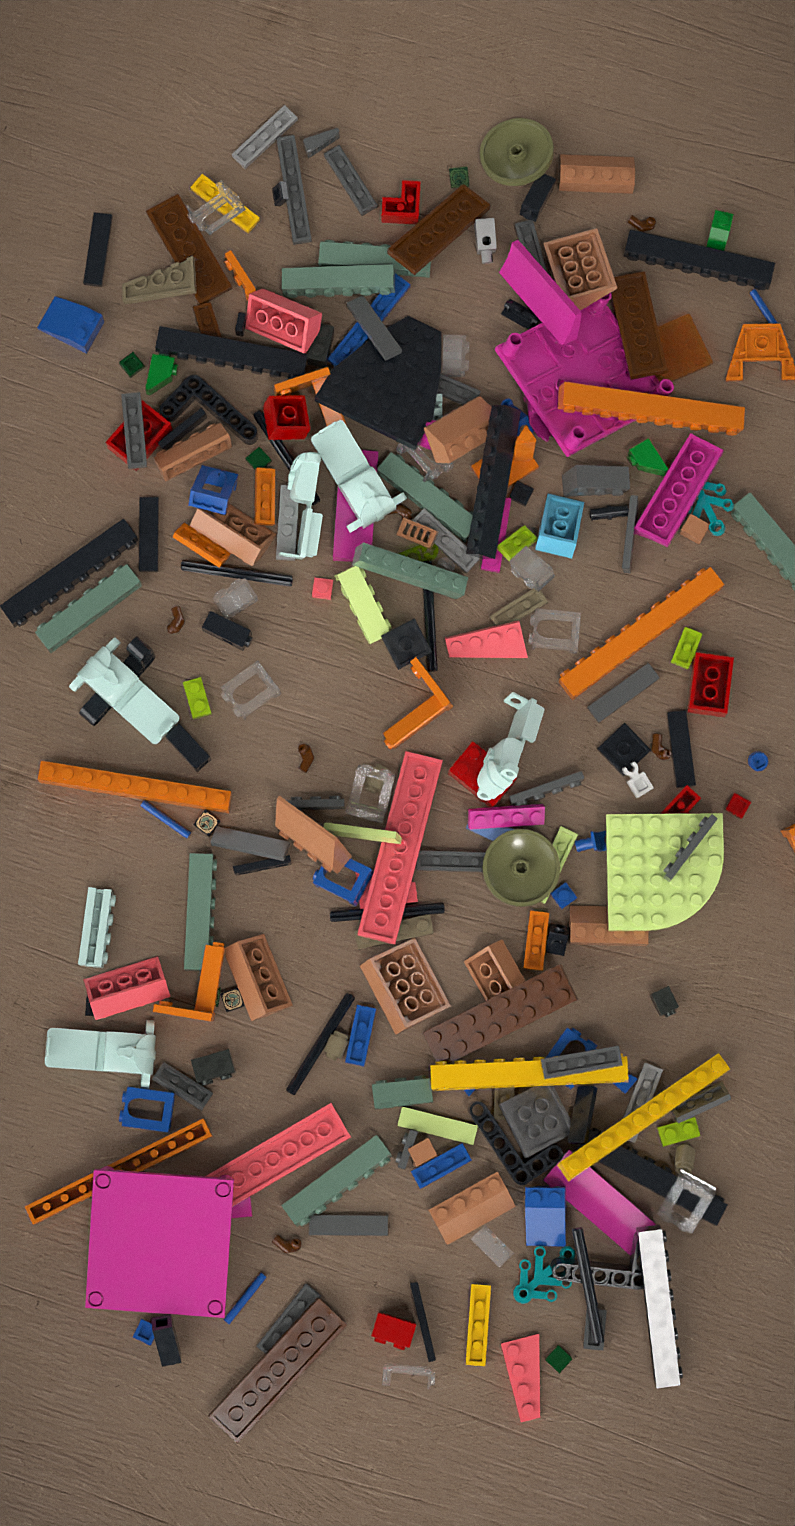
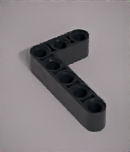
(211, 406)
(138, 661)
(507, 1148)
(610, 1270)

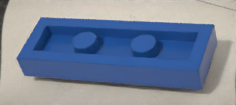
(360, 1035)
(441, 1166)

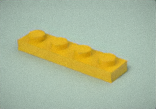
(208, 190)
(478, 1325)

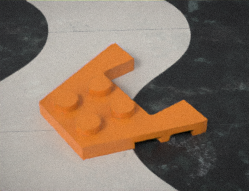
(761, 343)

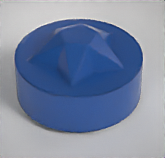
(758, 761)

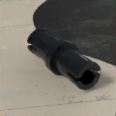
(609, 512)

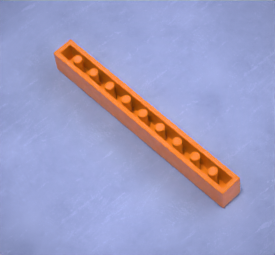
(651, 408)
(641, 633)
(135, 787)
(137, 1161)

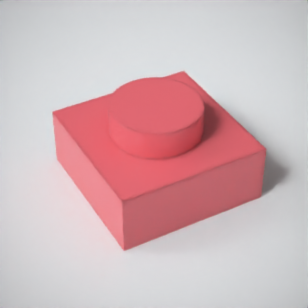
(322, 588)

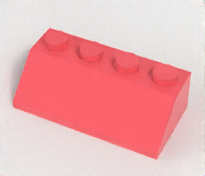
(282, 320)
(126, 988)

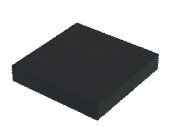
(406, 643)
(623, 748)

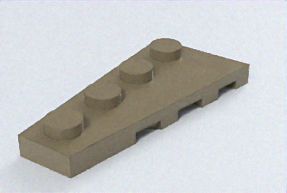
(166, 283)

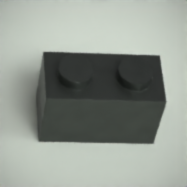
(321, 346)
(213, 1066)

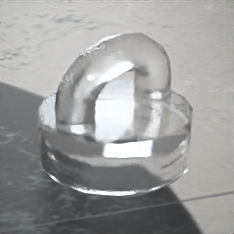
(446, 563)

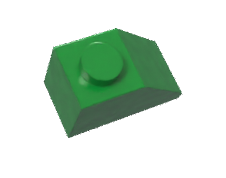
(719, 230)
(160, 373)
(647, 459)

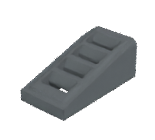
(320, 141)

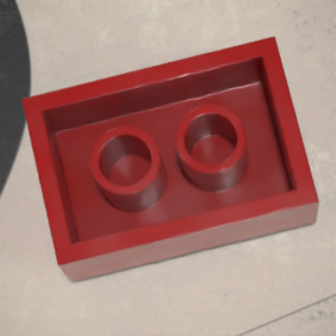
(155, 429)
(710, 684)
(467, 769)

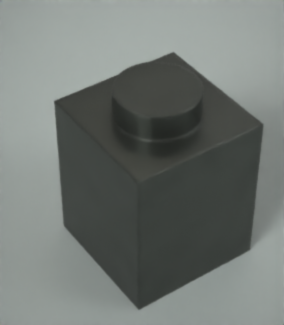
(664, 1002)

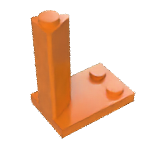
(313, 379)
(523, 460)
(422, 714)
(207, 988)

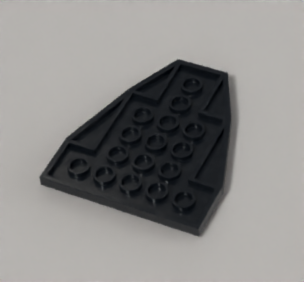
(390, 394)

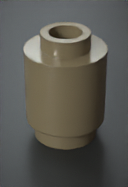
(374, 785)
(336, 1045)
(685, 1158)

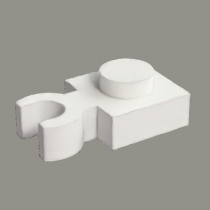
(639, 782)

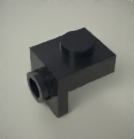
(557, 939)

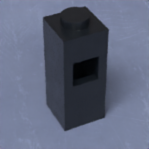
(537, 197)
(227, 631)
(188, 747)
(166, 1340)

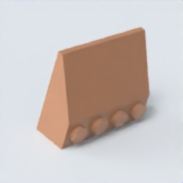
(580, 267)
(310, 836)
(405, 986)

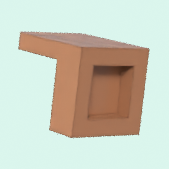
(694, 529)
(422, 1152)

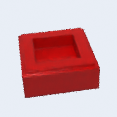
(738, 806)

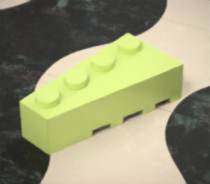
(363, 604)

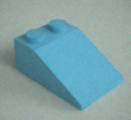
(559, 526)

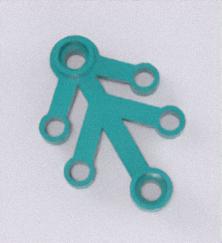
(704, 502)
(541, 1277)

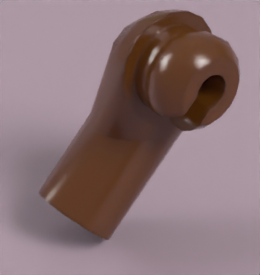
(642, 226)
(402, 510)
(178, 621)
(657, 748)
(307, 757)
(287, 1246)

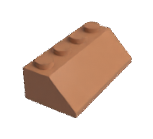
(597, 174)
(459, 430)
(193, 451)
(234, 532)
(590, 927)
(494, 970)
(257, 977)
(472, 1208)

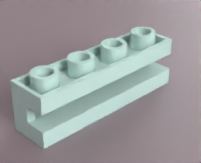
(95, 928)

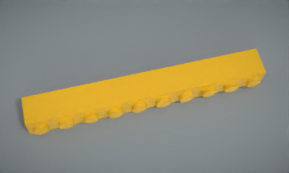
(514, 1074)
(643, 1117)

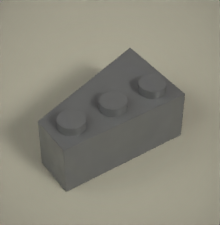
(595, 480)

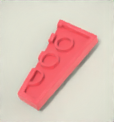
(491, 642)
(524, 1374)

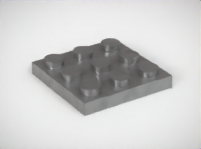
(536, 1118)

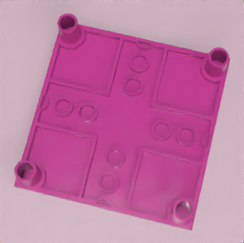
(592, 359)
(159, 1242)

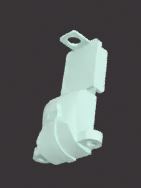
(354, 475)
(302, 488)
(126, 693)
(502, 760)
(103, 1051)

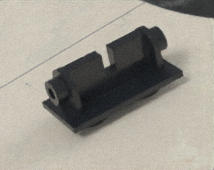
(520, 314)

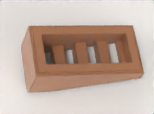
(432, 537)

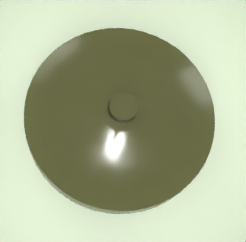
(516, 152)
(521, 868)

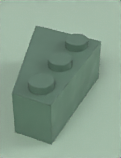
(402, 1092)

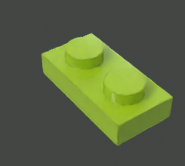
(516, 542)
(686, 648)
(197, 698)
(678, 1132)

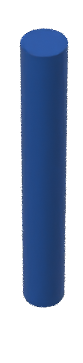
(762, 306)
(164, 818)
(245, 1297)

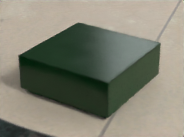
(131, 364)
(258, 459)
(558, 1359)

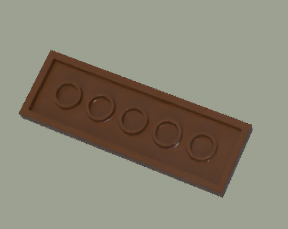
(438, 229)
(185, 240)
(638, 326)

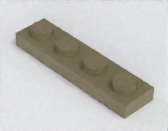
(409, 929)

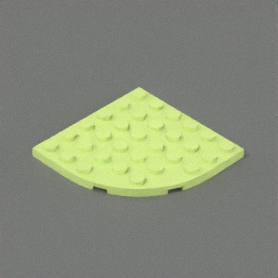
(636, 859)

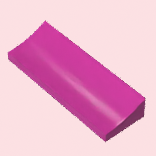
(541, 294)
(678, 490)
(344, 541)
(601, 1204)

